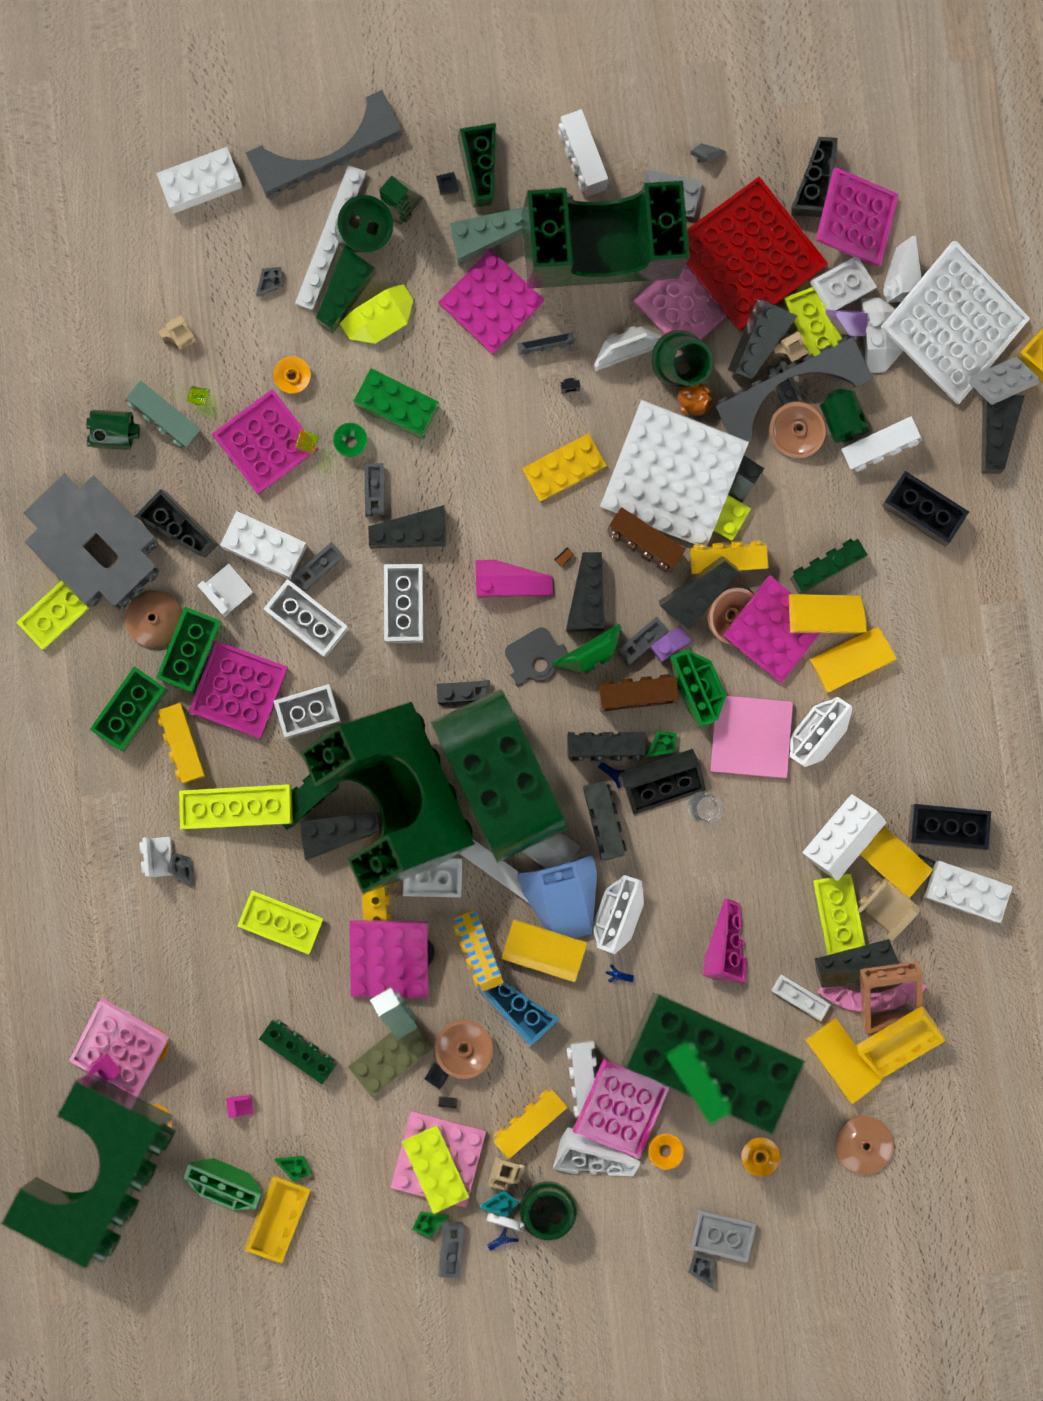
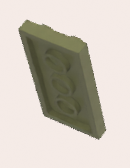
(389, 1060)

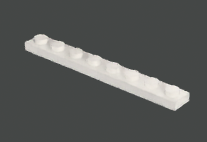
(328, 242)

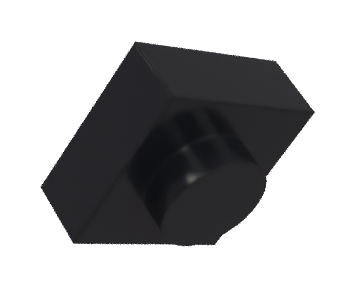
(447, 183)
(570, 385)
(436, 1076)

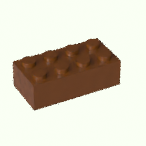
(645, 540)
(637, 693)

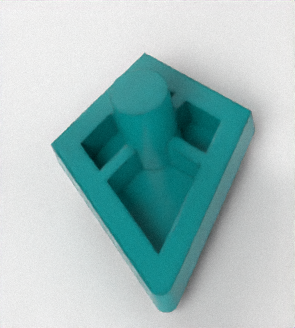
(500, 1204)

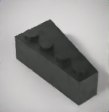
(760, 337)
(998, 430)
(172, 520)
(696, 596)
(587, 601)
(605, 745)
(603, 820)
(845, 966)

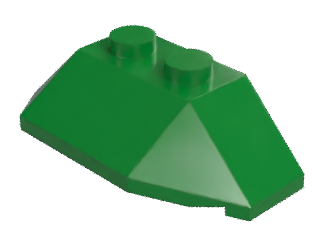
(590, 653)
(698, 686)
(223, 1184)

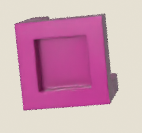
(105, 1067)
(239, 1105)

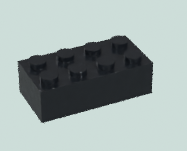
(925, 508)
(949, 827)

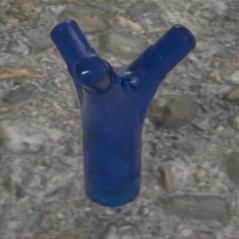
(613, 773)
(618, 975)
(502, 1239)

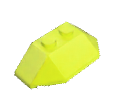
(379, 316)

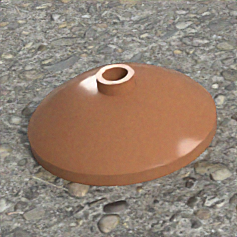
(789, 438)
(732, 600)
(157, 632)
(459, 1063)
(850, 1144)

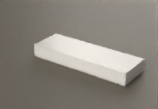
(801, 997)

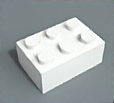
(307, 711)

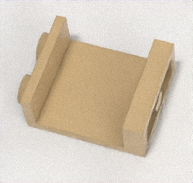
(889, 907)

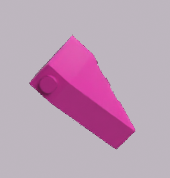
(504, 580)
(724, 954)

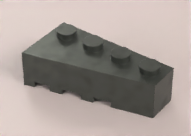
(816, 179)
(410, 531)
(331, 833)

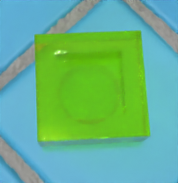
(198, 395)
(307, 442)

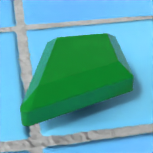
(662, 744)
(294, 1167)
(428, 1223)

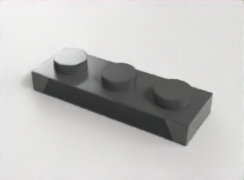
(545, 344)

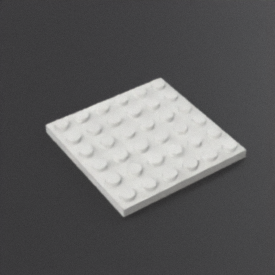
(955, 321)
(674, 473)

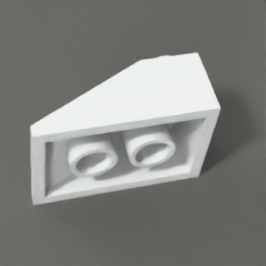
(903, 271)

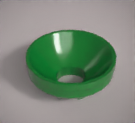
(350, 430)

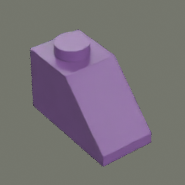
(848, 322)
(669, 644)

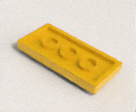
(564, 467)

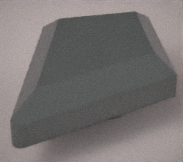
(707, 153)
(269, 280)
(181, 868)
(702, 1268)

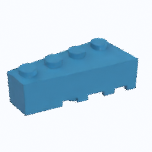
(521, 1013)

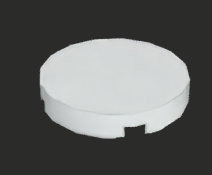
(505, 1222)

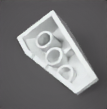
(583, 1154)

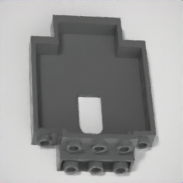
(69, 519)

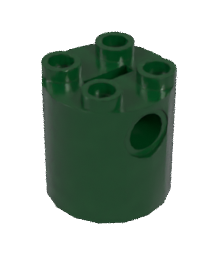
(844, 415)
(112, 429)

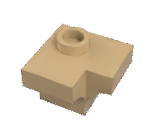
(177, 332)
(791, 348)
(505, 1173)

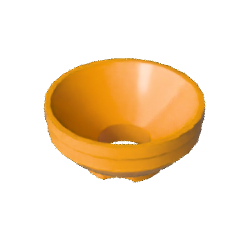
(671, 1160)

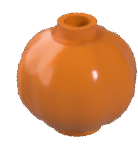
(694, 400)

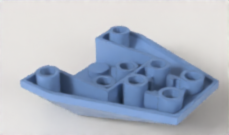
(563, 895)

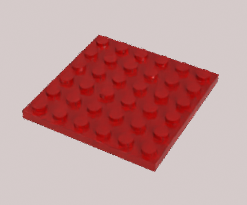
(750, 252)

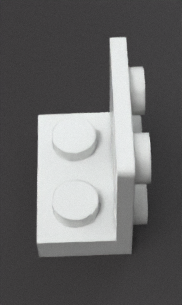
(226, 590)
(156, 856)

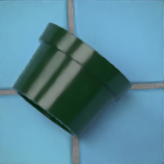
(369, 210)
(694, 352)
(557, 1198)

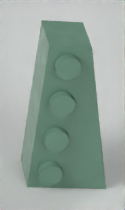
(485, 232)
(162, 414)
(395, 1013)

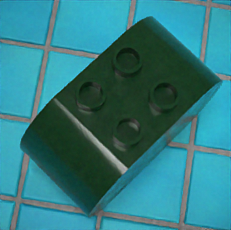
(499, 775)

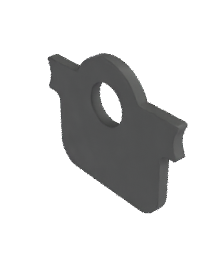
(529, 647)

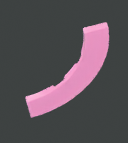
(879, 1001)

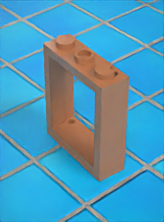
(888, 976)

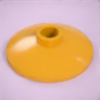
(288, 366)
(769, 1162)

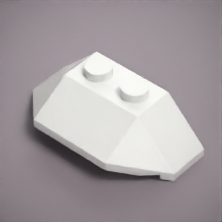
(625, 346)
(878, 346)
(820, 731)
(618, 914)

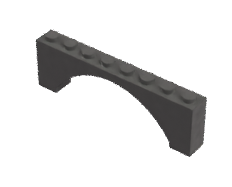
(282, 173)
(839, 361)

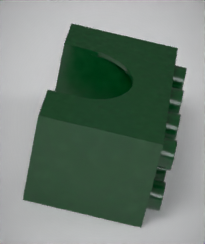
(605, 240)
(405, 776)
(749, 1071)
(126, 1137)

